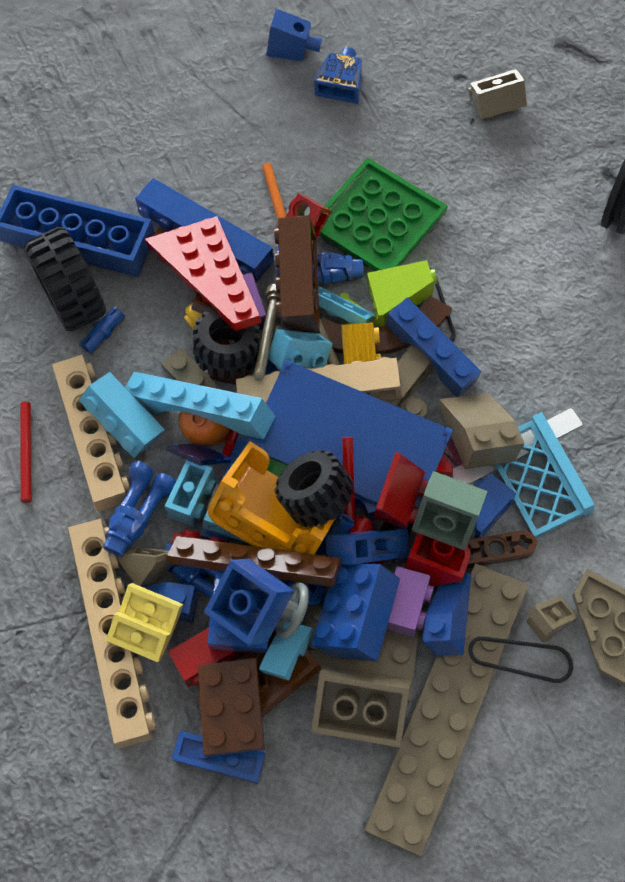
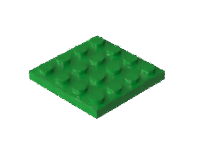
(380, 217)

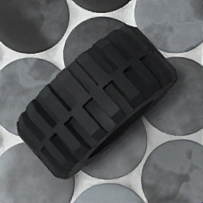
(65, 278)

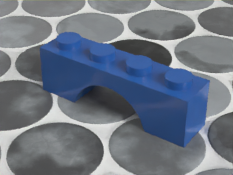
(415, 328)

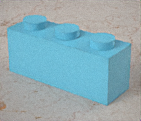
(121, 414)

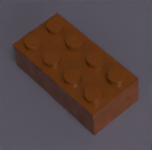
(297, 274)

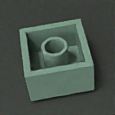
(449, 510)

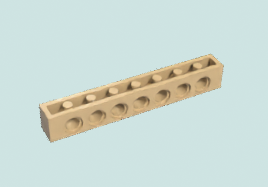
(124, 730)

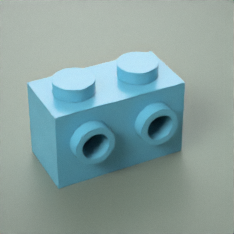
(301, 348)
(190, 493)

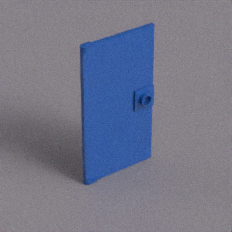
(319, 411)

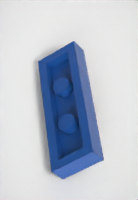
(242, 765)

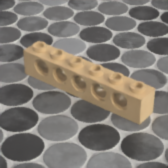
(103, 493)

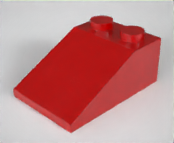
(400, 492)

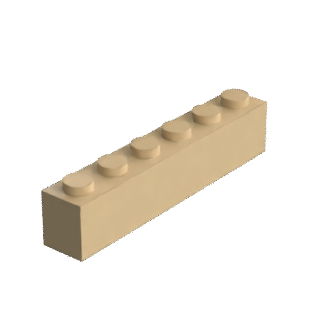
(374, 378)

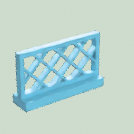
(563, 472)

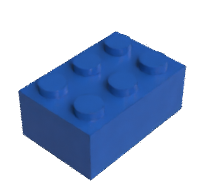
(356, 612)

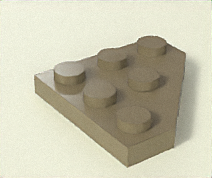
(603, 619)

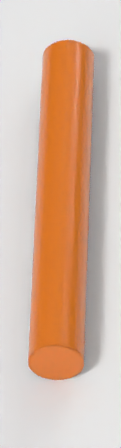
(273, 190)

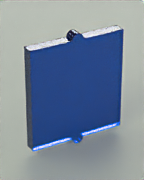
(198, 454)

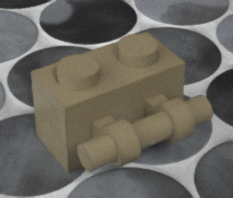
(498, 94)

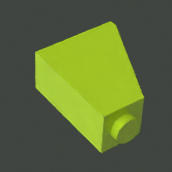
(395, 284)

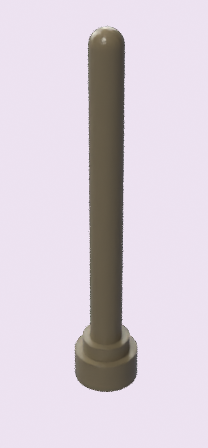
(272, 298)

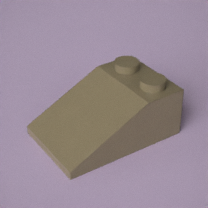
(481, 430)

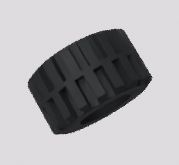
(224, 359)
(314, 488)

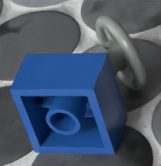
(256, 603)

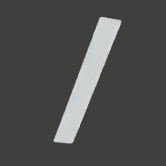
(559, 424)

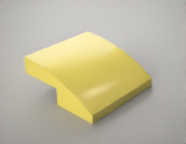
(144, 622)

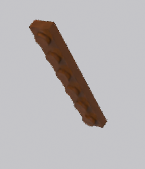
(279, 563)

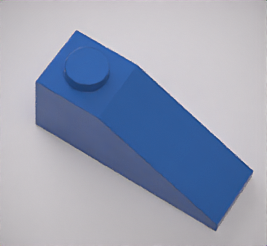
(368, 546)
(448, 618)

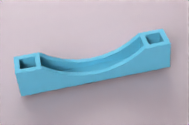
(234, 410)

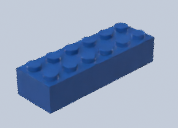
(100, 234)

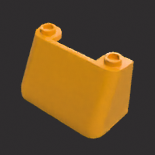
(249, 507)

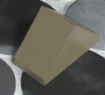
(144, 564)

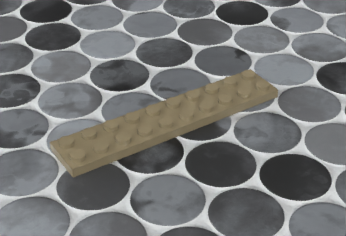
(444, 718)

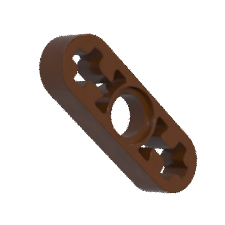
(517, 551)

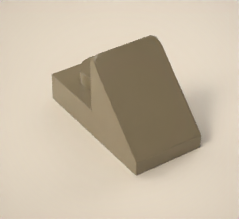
(550, 618)

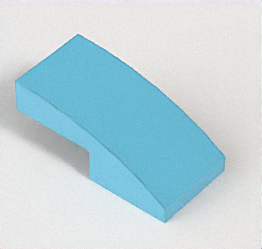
(283, 653)

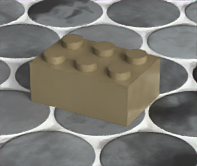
(360, 706)

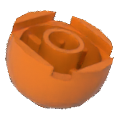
(202, 430)

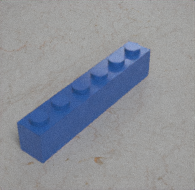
(175, 210)

